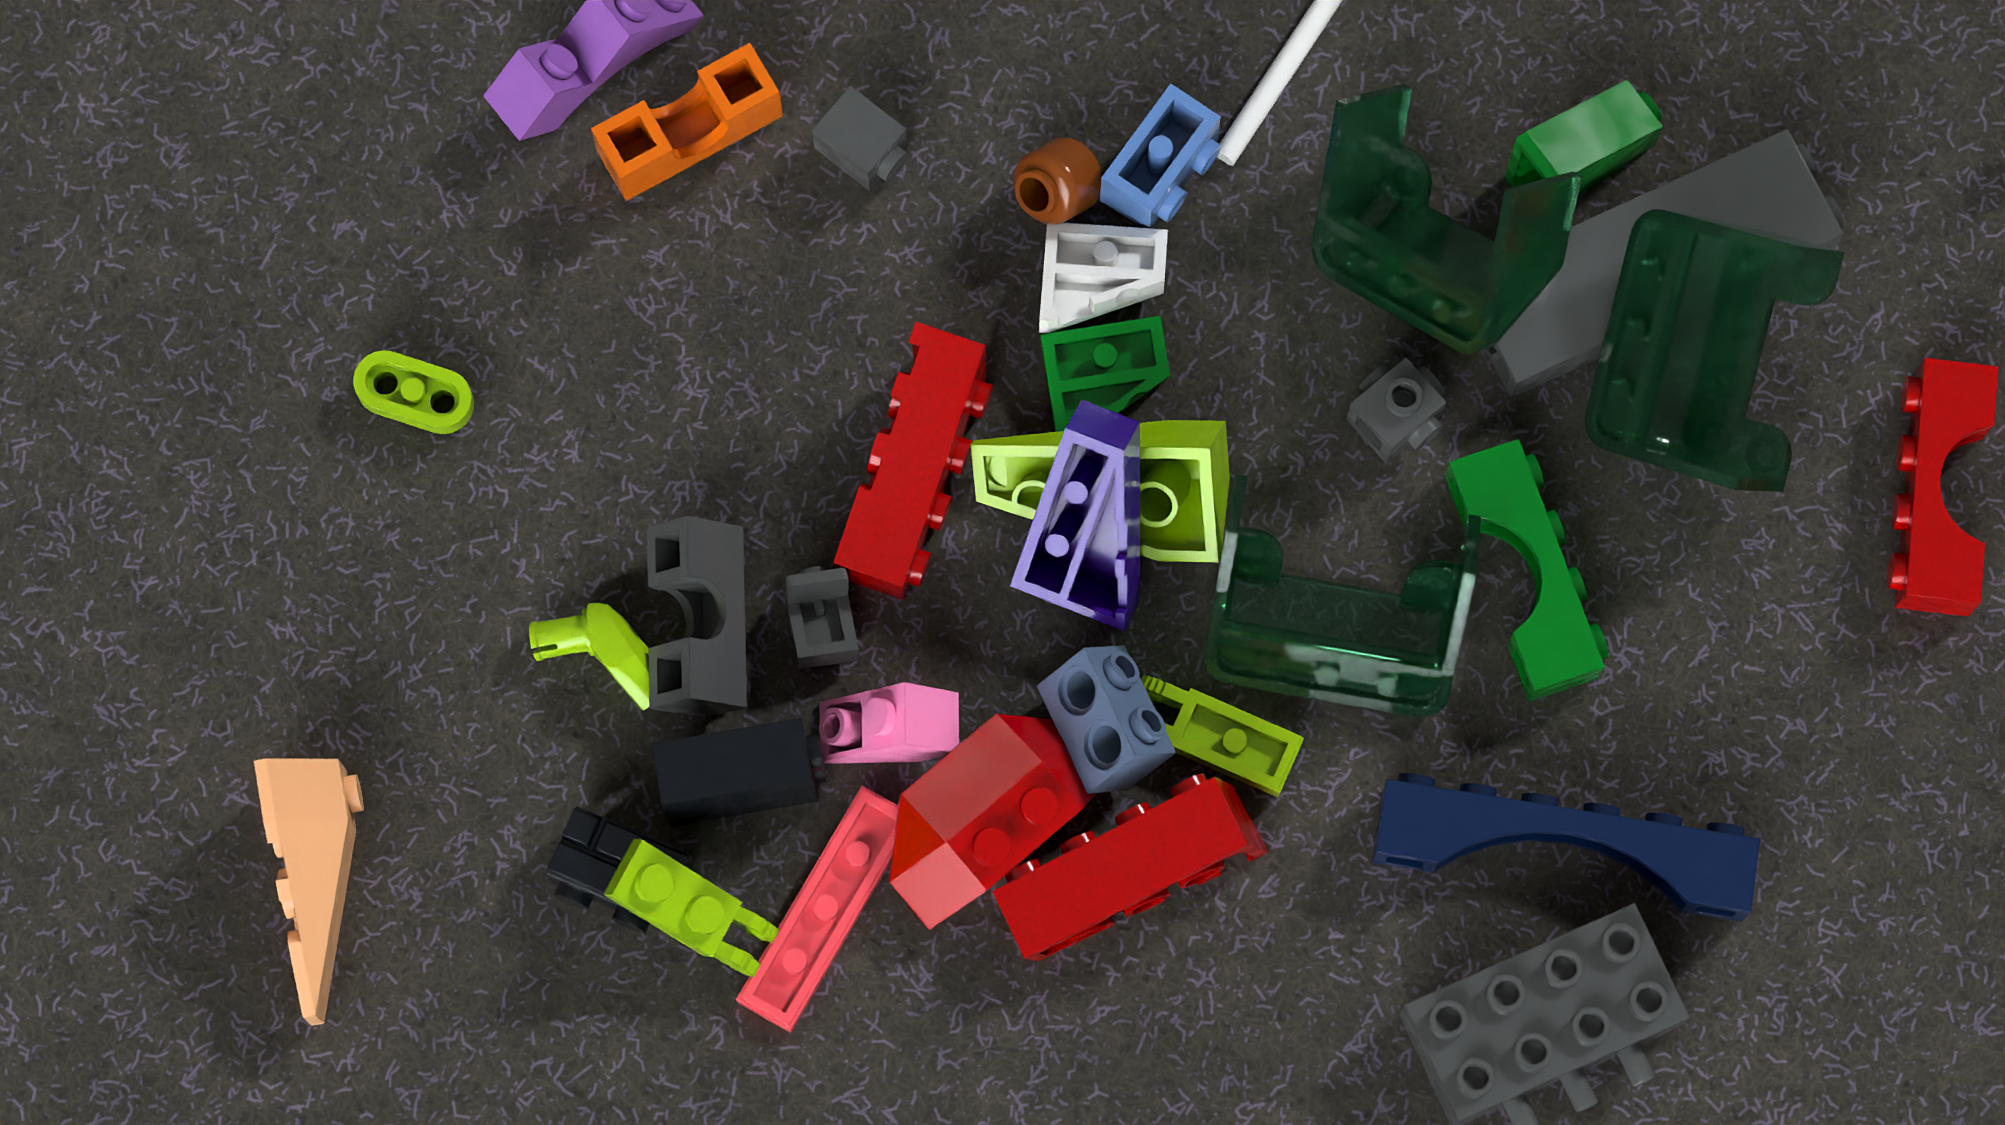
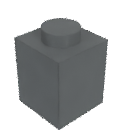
(861, 139)

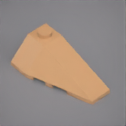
(312, 825)

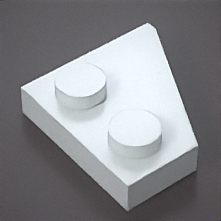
(1098, 271)

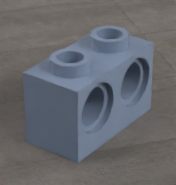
(1106, 719)

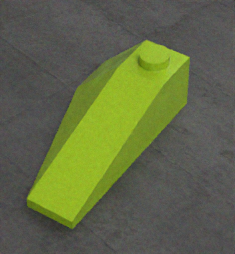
(1180, 483)

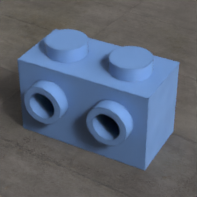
(1160, 159)

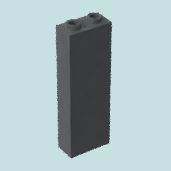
(1757, 187)

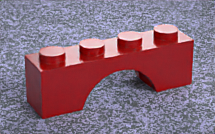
(1938, 560)

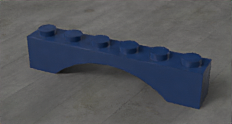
(1693, 867)

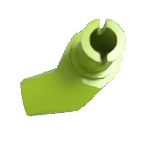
(603, 635)

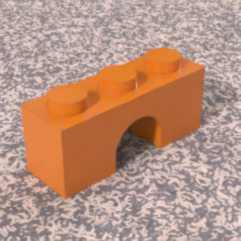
(657, 143)

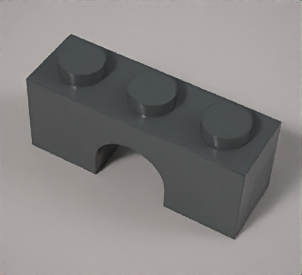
(704, 570)

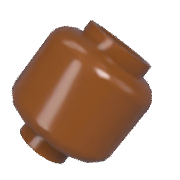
(1057, 181)

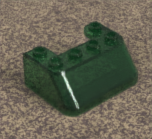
(1691, 342)

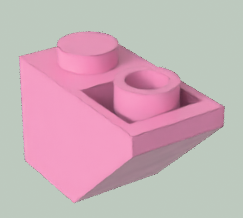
(889, 725)

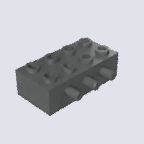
(1546, 1020)

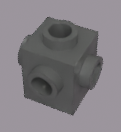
(1387, 425)

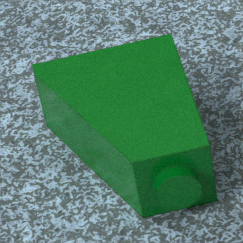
(1588, 139)

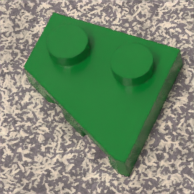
(1103, 365)

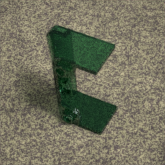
(1415, 261)
(1333, 636)

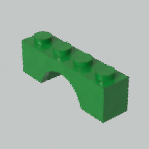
(1556, 643)

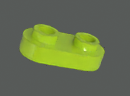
(415, 393)

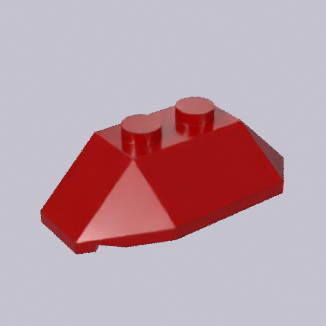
(981, 813)

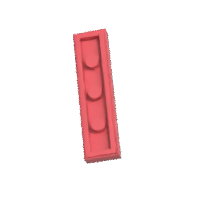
(823, 911)

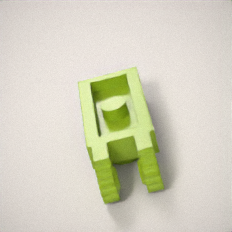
(1227, 737)
(685, 905)

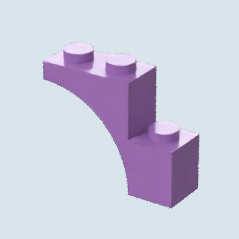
(555, 76)

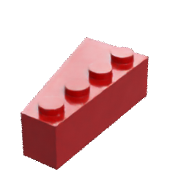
(914, 462)
(1127, 866)

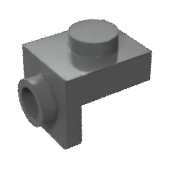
(820, 617)

